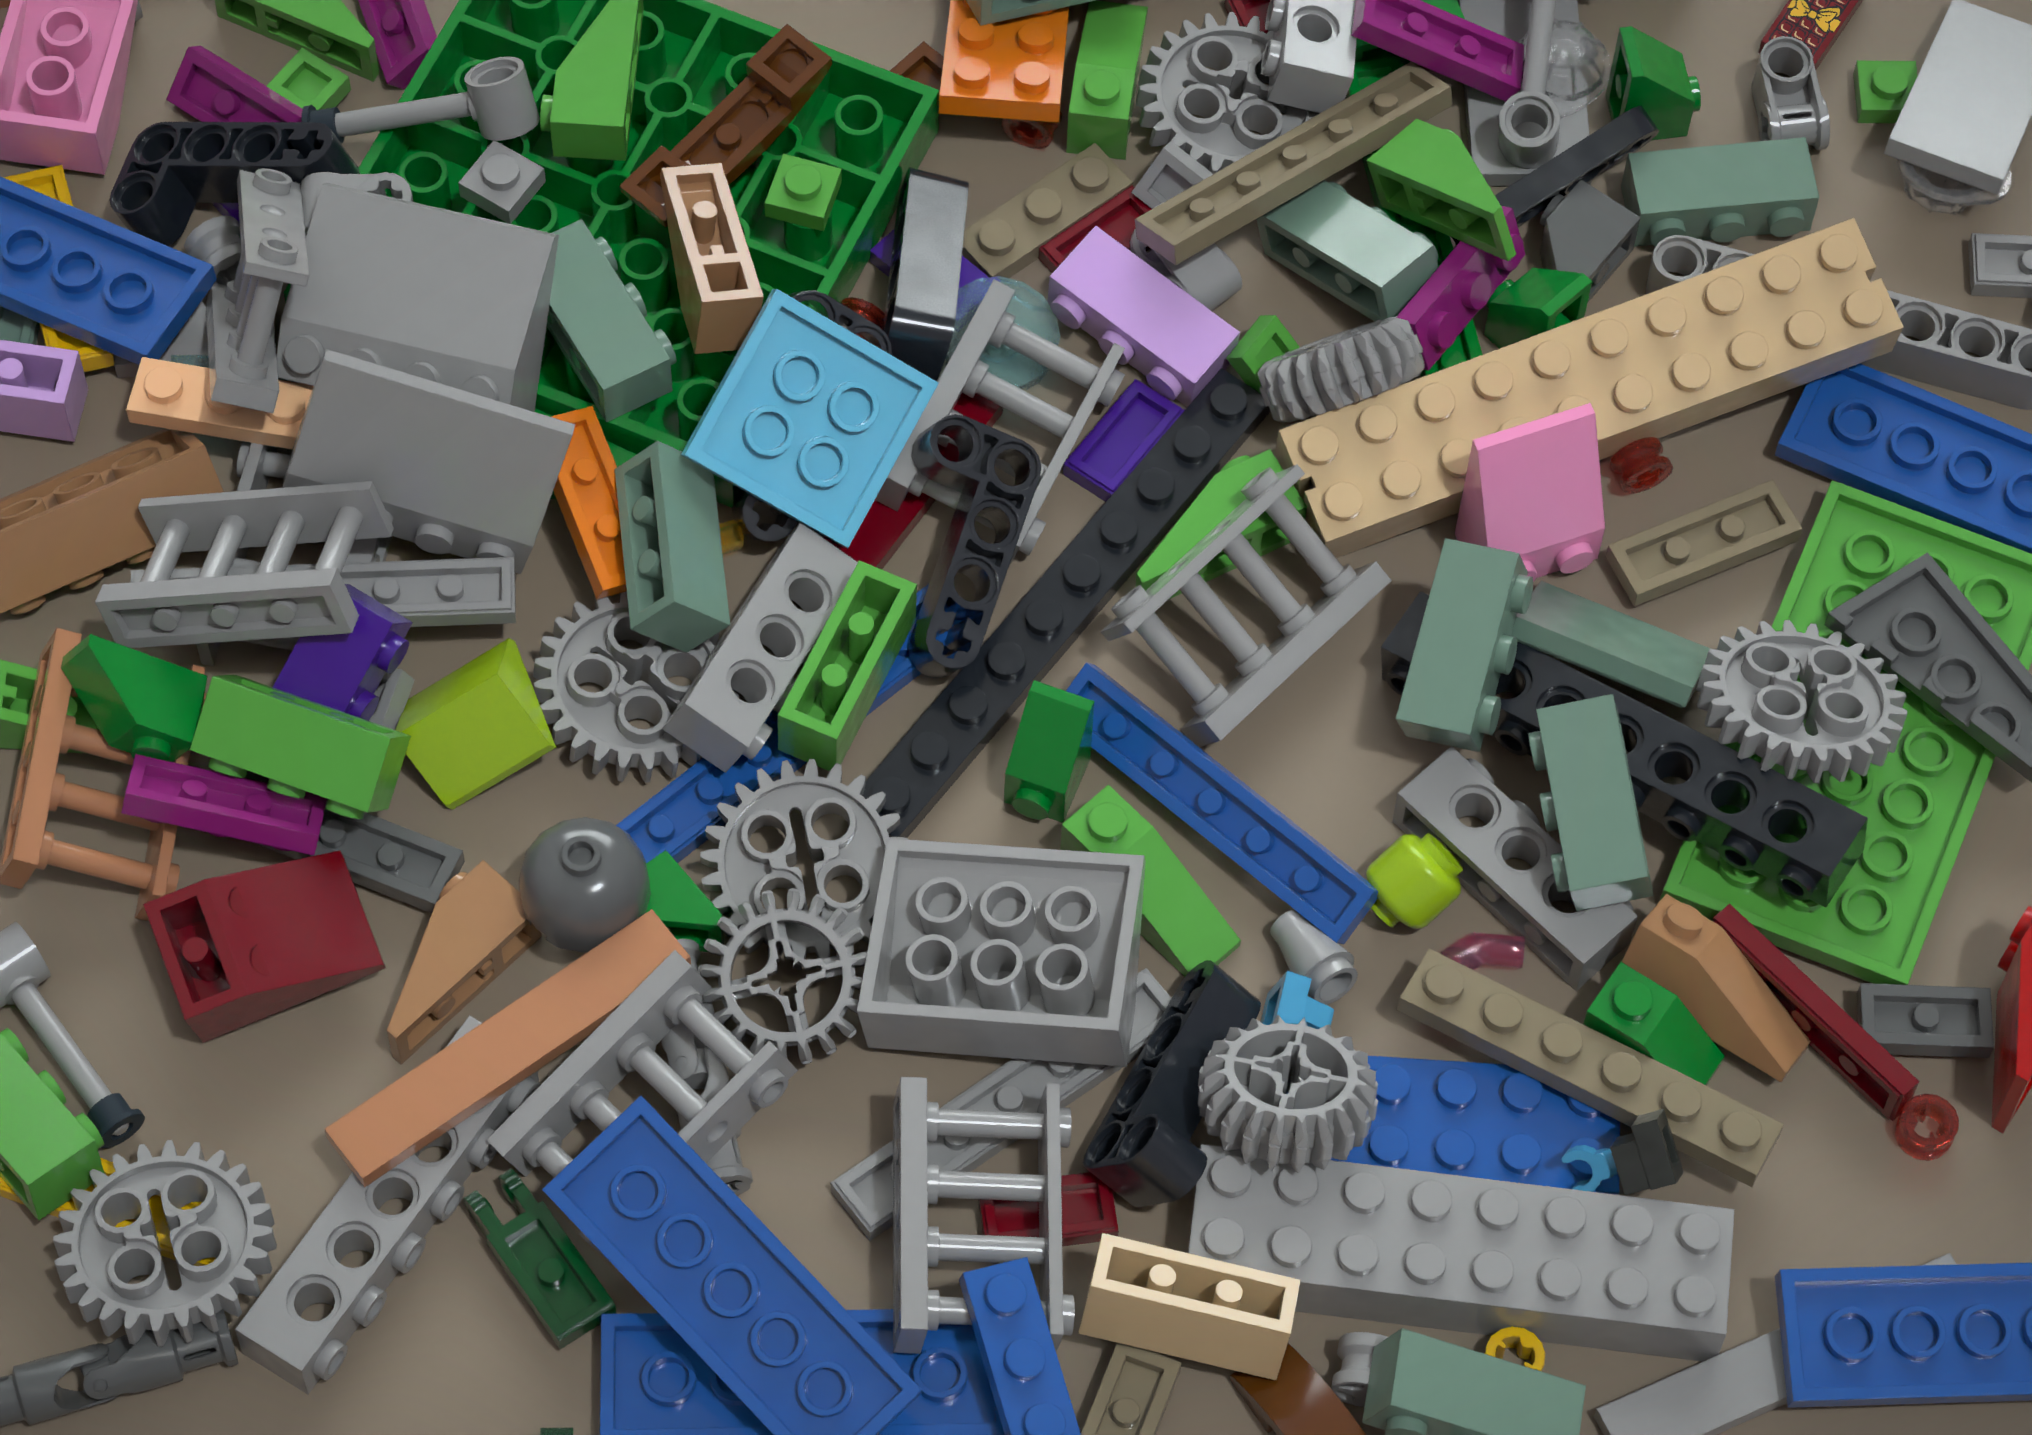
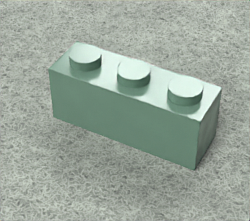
(1722, 191)
(1349, 249)
(604, 327)
(671, 548)
(1464, 645)
(1591, 803)
(1450, 1390)

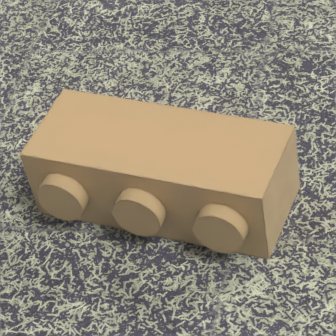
(1189, 1306)

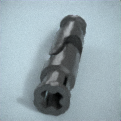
(108, 1371)

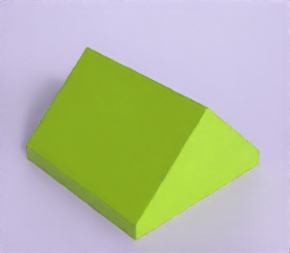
(476, 725)

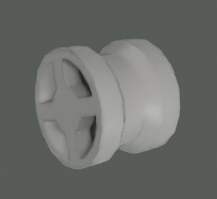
(218, 244)
(1356, 1354)

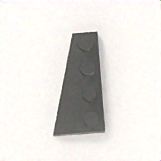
(1945, 656)

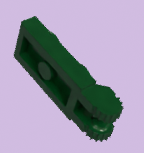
(542, 1262)

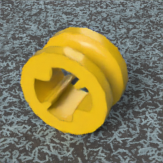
(1523, 1340)

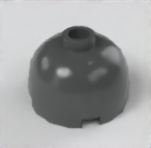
(583, 883)

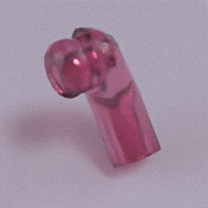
(1487, 949)

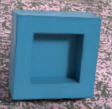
(1291, 1003)

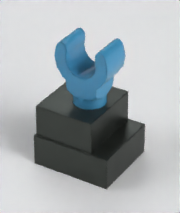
(1640, 1159)

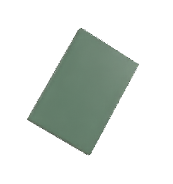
(1611, 644)

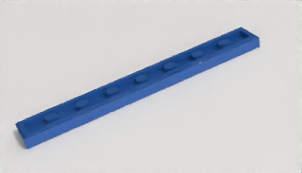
(682, 810)

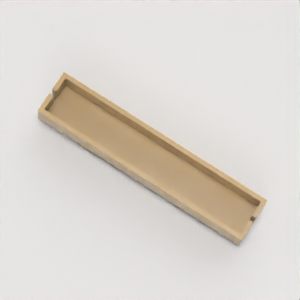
(1639, 364)

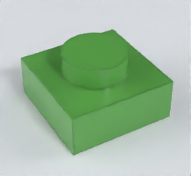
(311, 82)
(1882, 89)
(803, 192)
(1260, 344)

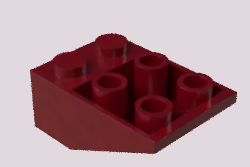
(262, 941)

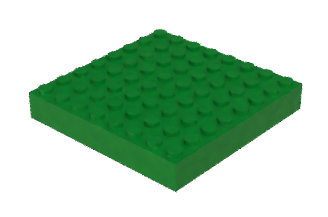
(687, 64)

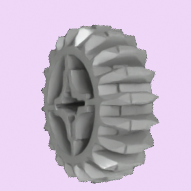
(1341, 369)
(773, 922)
(1326, 1102)

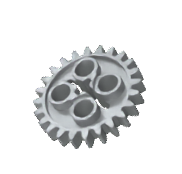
(1228, 98)
(633, 688)
(1759, 703)
(748, 872)
(103, 1258)

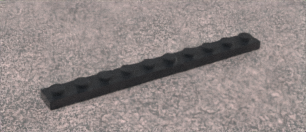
(1065, 600)

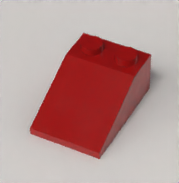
(2013, 1026)

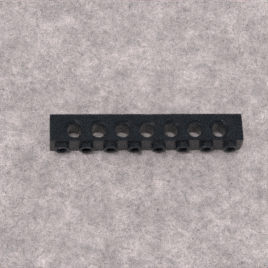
(1660, 748)

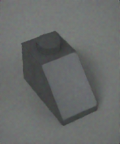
(1587, 234)

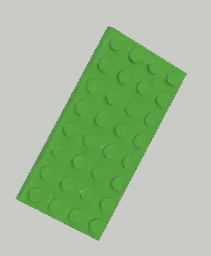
(1924, 790)

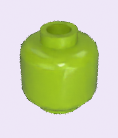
(1414, 881)

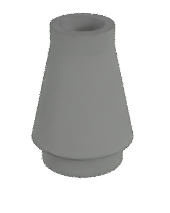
(1314, 956)

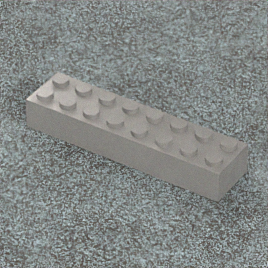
(1475, 1252)

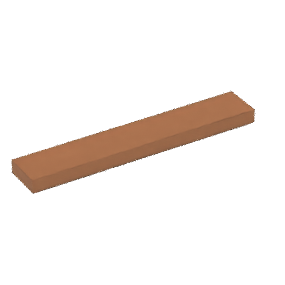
(500, 1051)

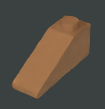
(710, 258)
(465, 947)
(1717, 986)

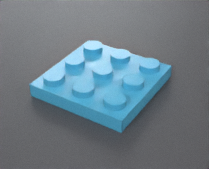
(810, 418)

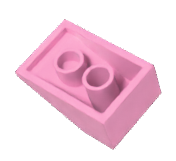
(63, 81)
(1537, 493)

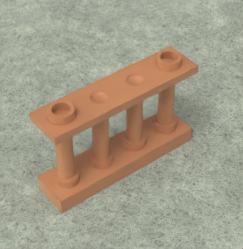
(43, 789)

